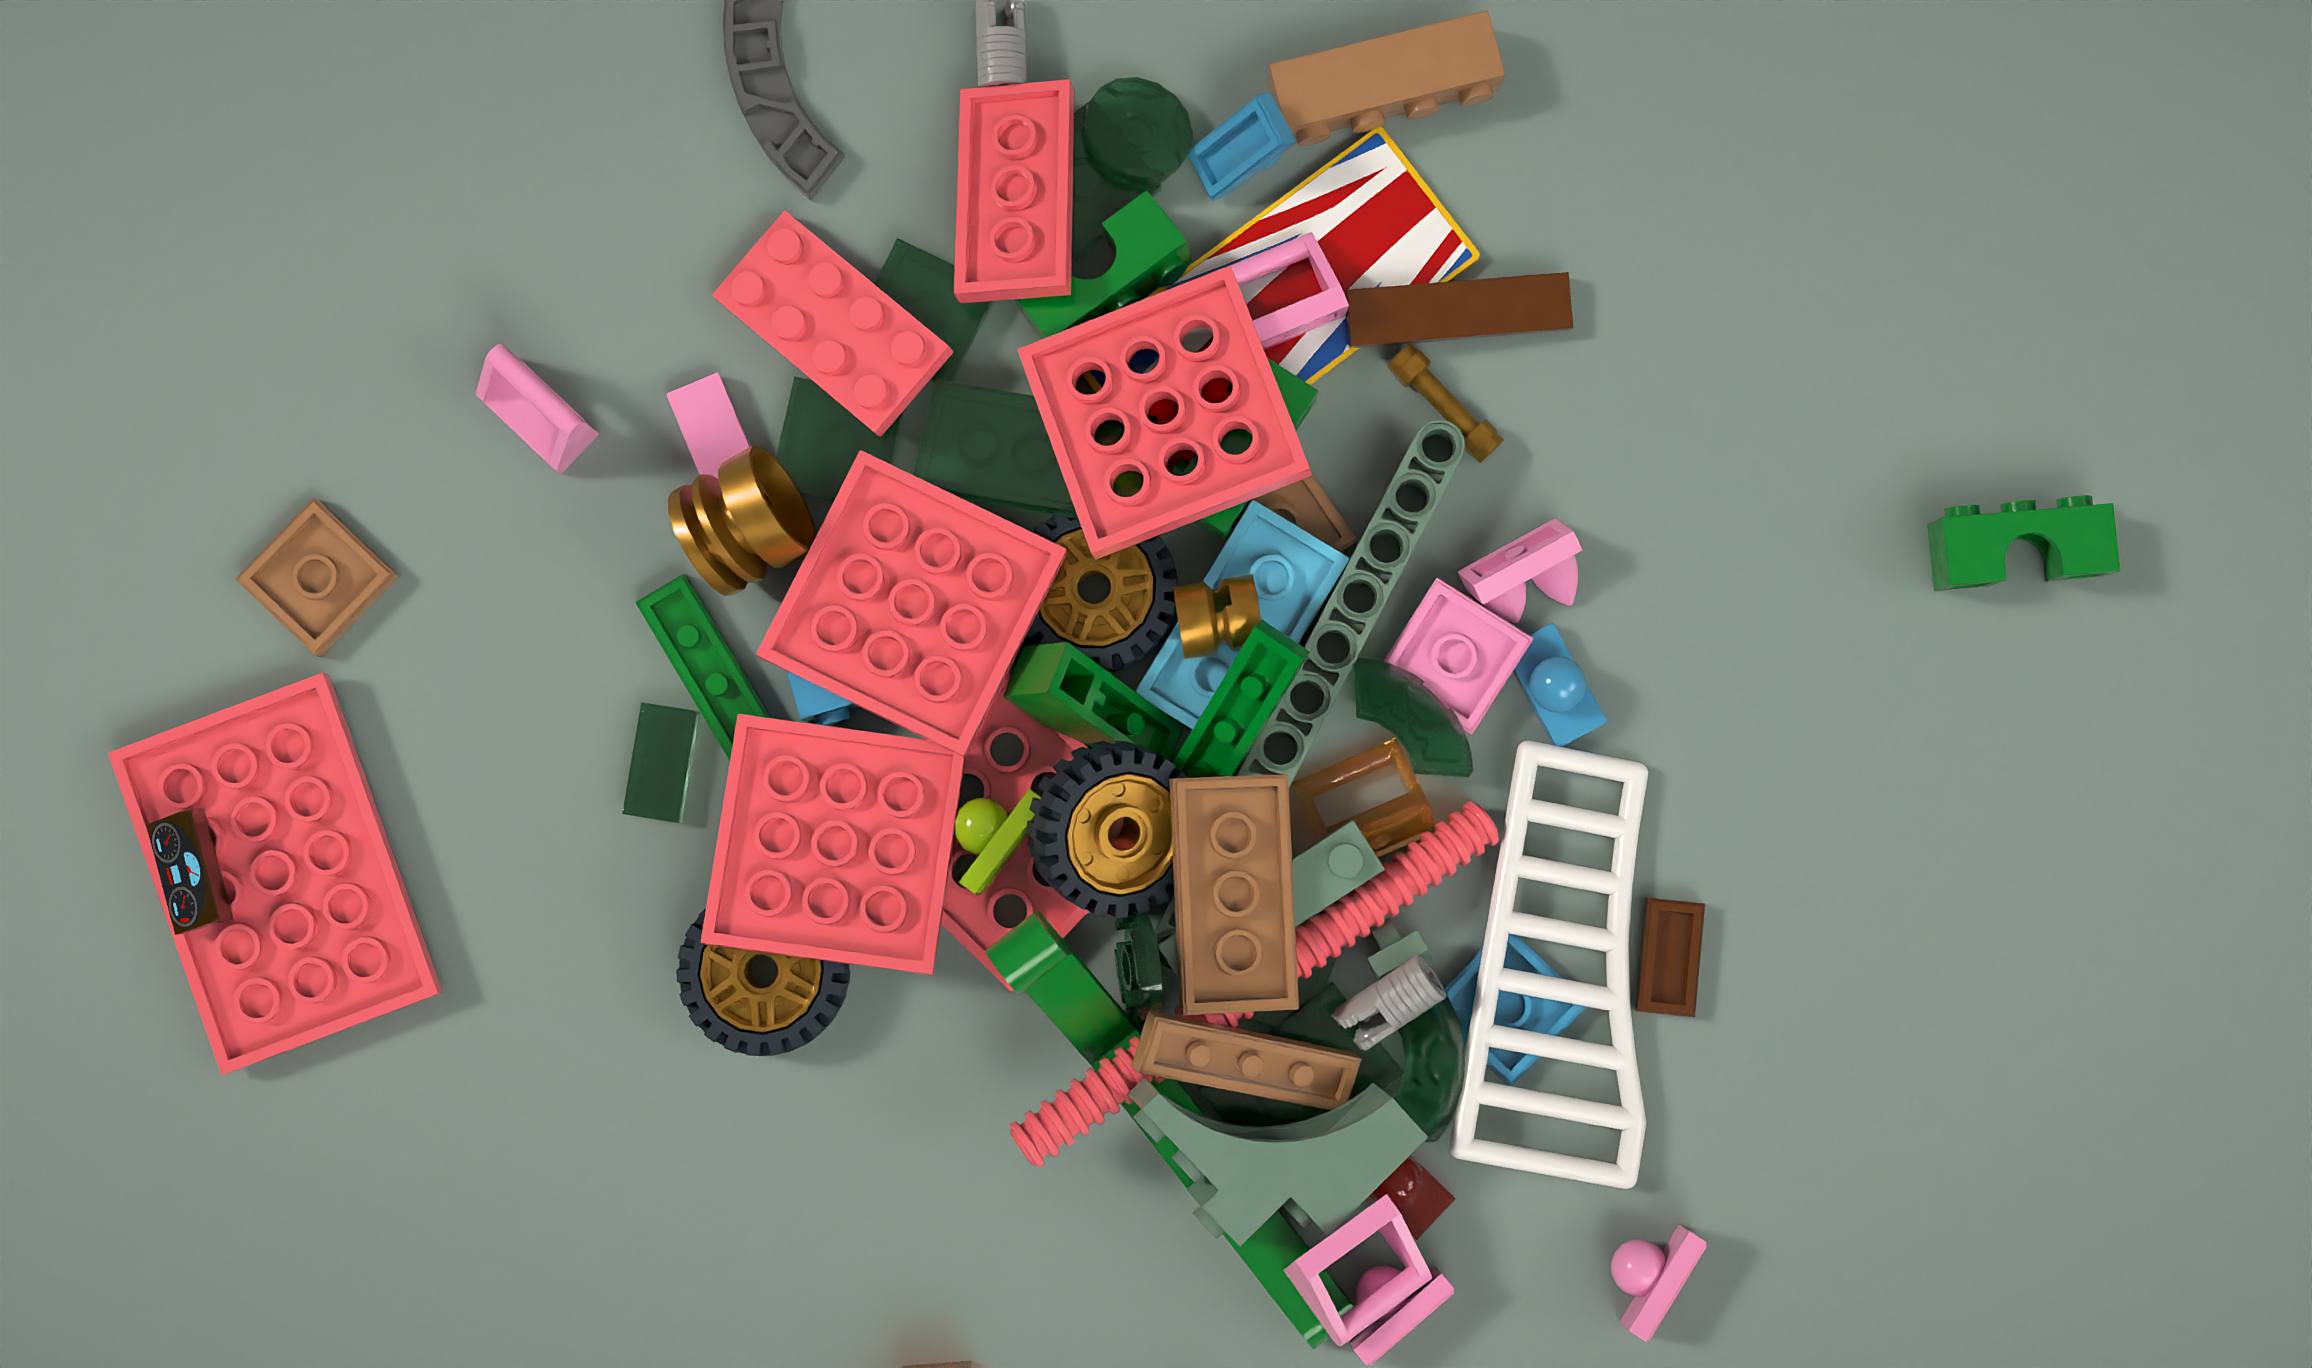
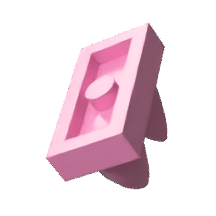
(1541, 554)

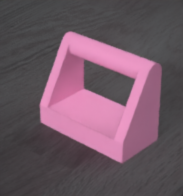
(1305, 314)
(533, 409)
(1305, 1270)

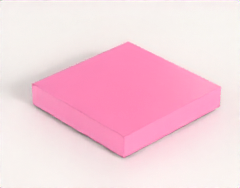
(1459, 651)

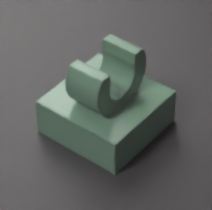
(1395, 950)

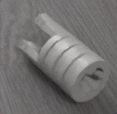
(1000, 49)
(1397, 996)

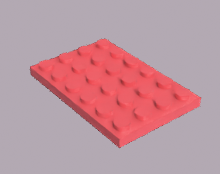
(306, 868)

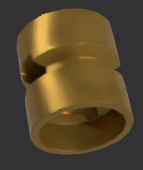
(1216, 615)

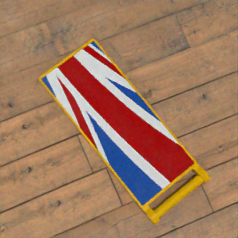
(1375, 230)

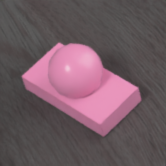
(1654, 1277)
(1401, 1319)

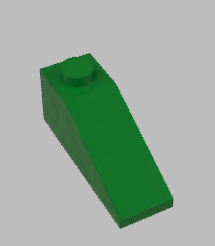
(1085, 701)

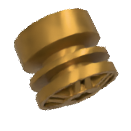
(741, 521)

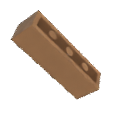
(1388, 78)

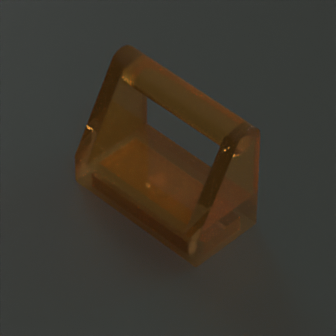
(1383, 826)

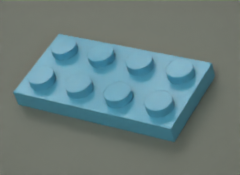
(1291, 583)

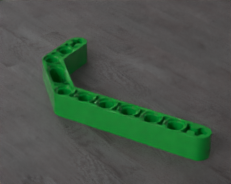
(1057, 980)

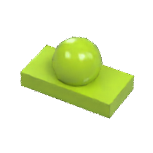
(988, 831)

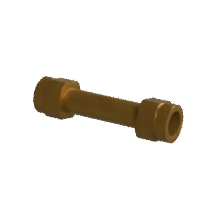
(1412, 368)

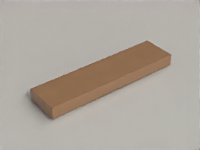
(1245, 1061)

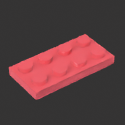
(1014, 192)
(832, 323)

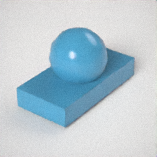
(1241, 146)
(1557, 688)

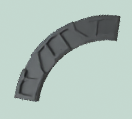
(767, 96)

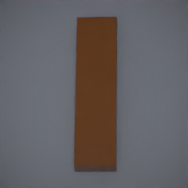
(1458, 310)

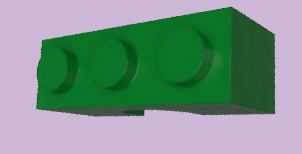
(1147, 256)
(2073, 540)

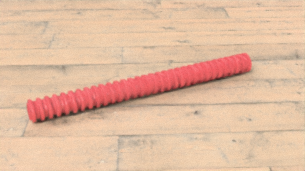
(1315, 941)

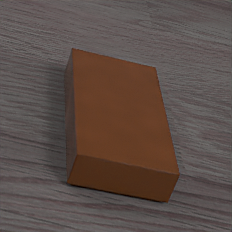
(1670, 957)

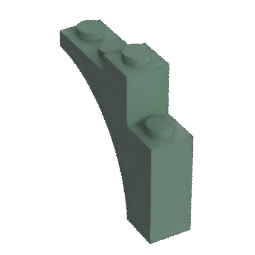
(1309, 1166)

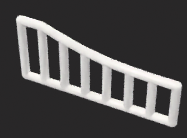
(1614, 997)

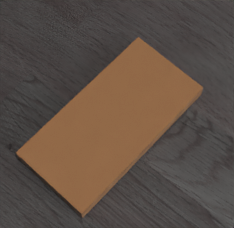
(1234, 894)

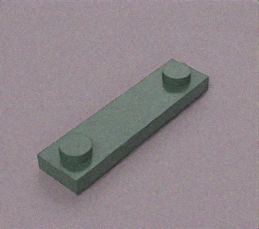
(1319, 876)

